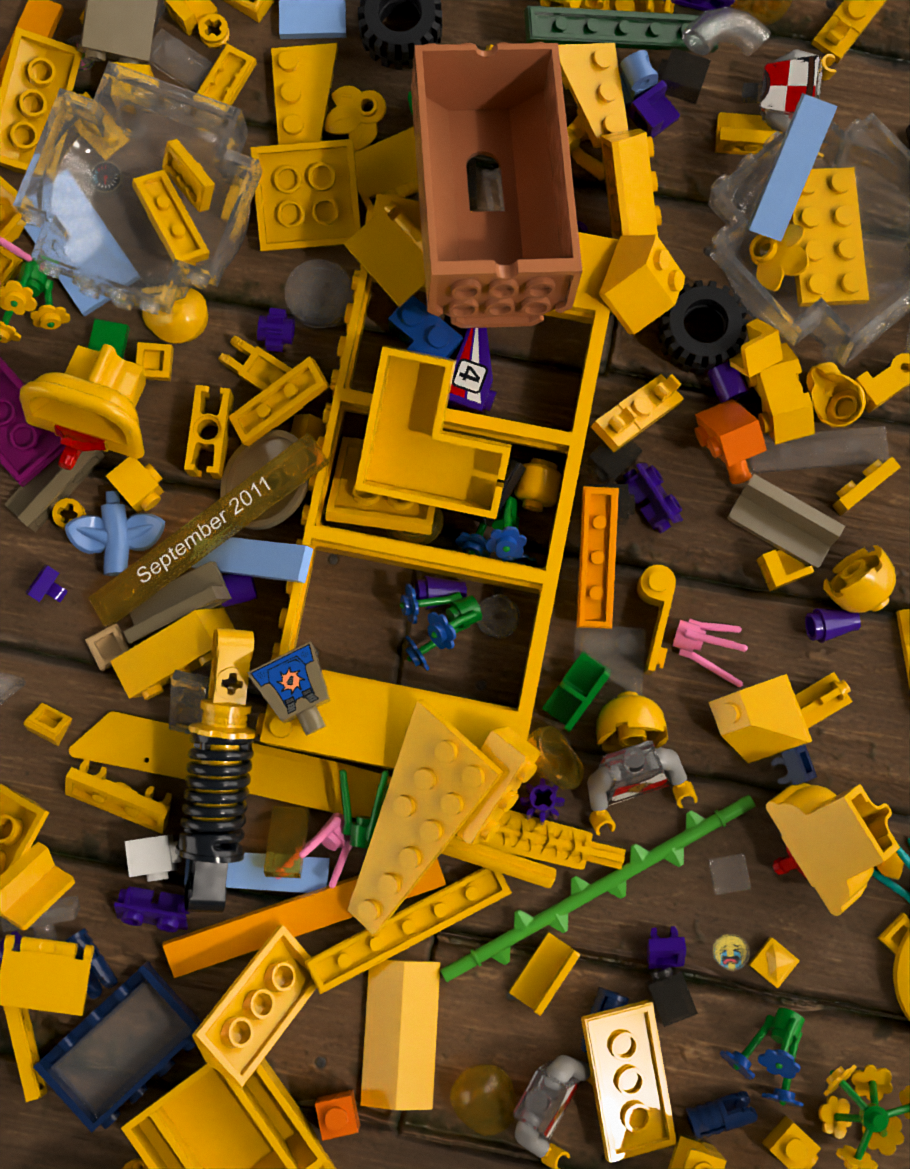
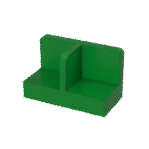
(577, 690)

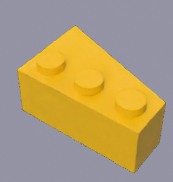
(179, 646)

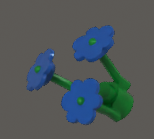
(786, 1031)

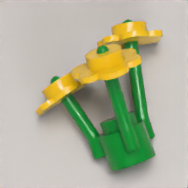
(18, 298)

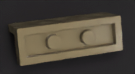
(37, 498)
(785, 522)
(193, 591)

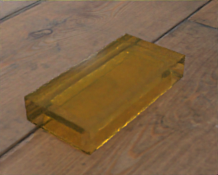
(286, 841)

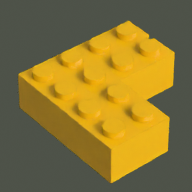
(410, 453)

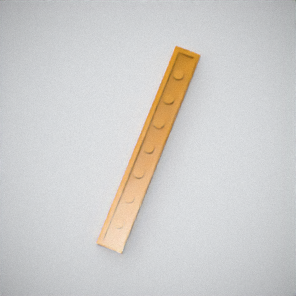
(251, 930)

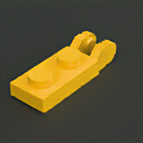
(259, 369)

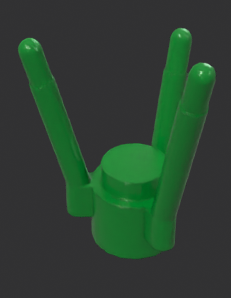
(363, 828)

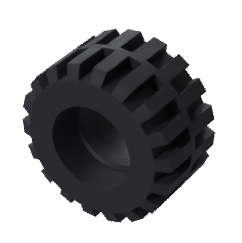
(396, 46)
(721, 308)

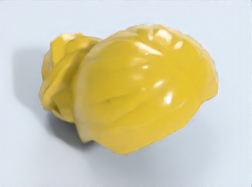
(835, 396)

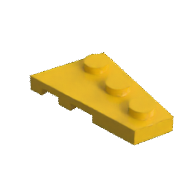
(596, 86)

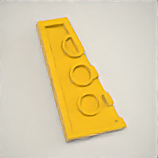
(302, 90)

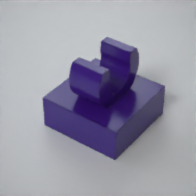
(45, 584)
(666, 951)

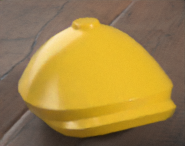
(183, 323)

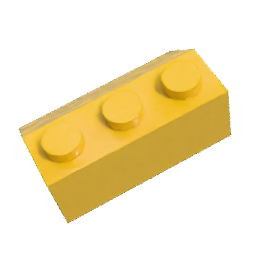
(630, 183)

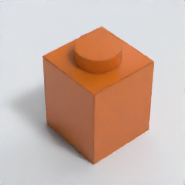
(337, 1115)

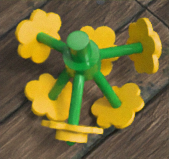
(879, 1128)

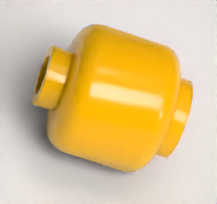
(539, 485)

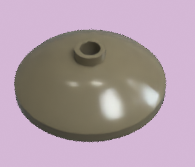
(250, 459)

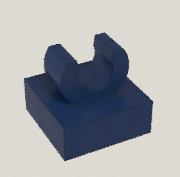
(798, 765)

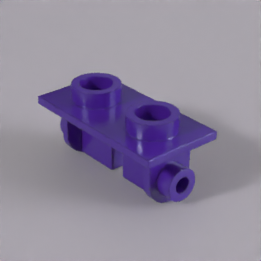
(662, 506)
(139, 909)

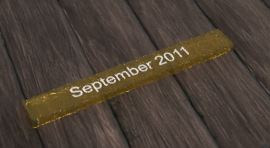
(208, 530)

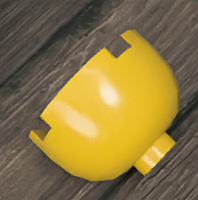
(862, 581)
(630, 721)

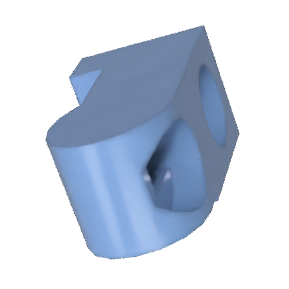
(636, 76)

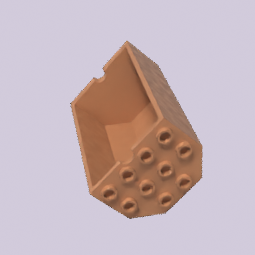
(510, 107)

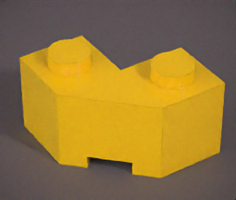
(785, 408)

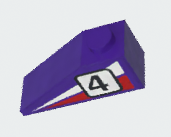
(473, 375)

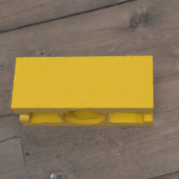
(198, 422)

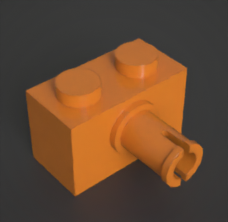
(731, 436)

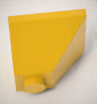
(761, 719)

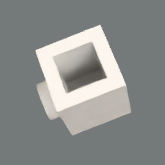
(152, 857)

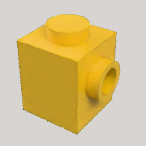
(137, 484)
(792, 1145)

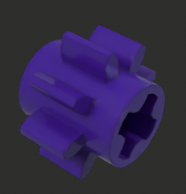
(276, 329)
(542, 791)

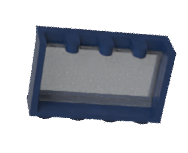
(119, 1048)

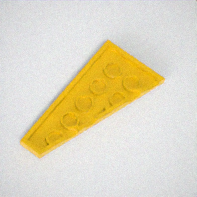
(428, 801)

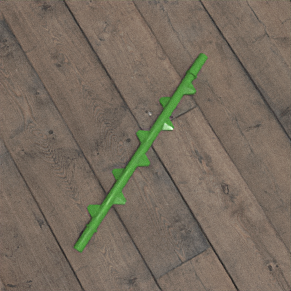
(583, 892)

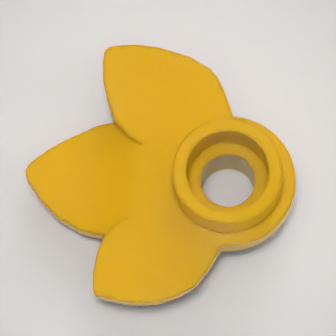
(351, 118)
(782, 258)

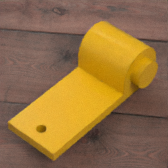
(657, 588)

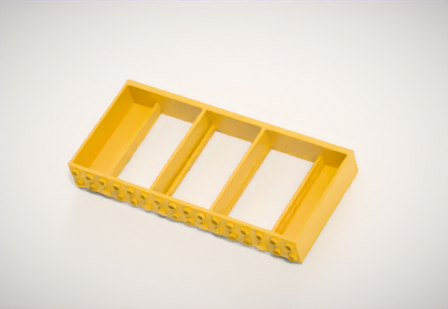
(369, 716)

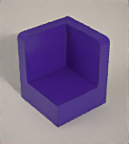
(653, 110)

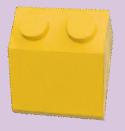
(641, 281)

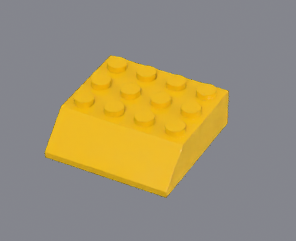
(225, 1126)

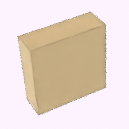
(107, 645)

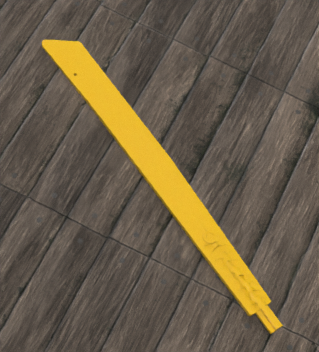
(315, 783)

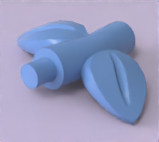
(114, 533)

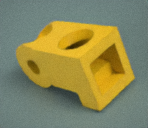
(887, 383)

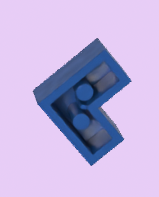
(424, 331)

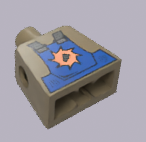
(294, 687)

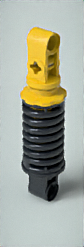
(221, 775)

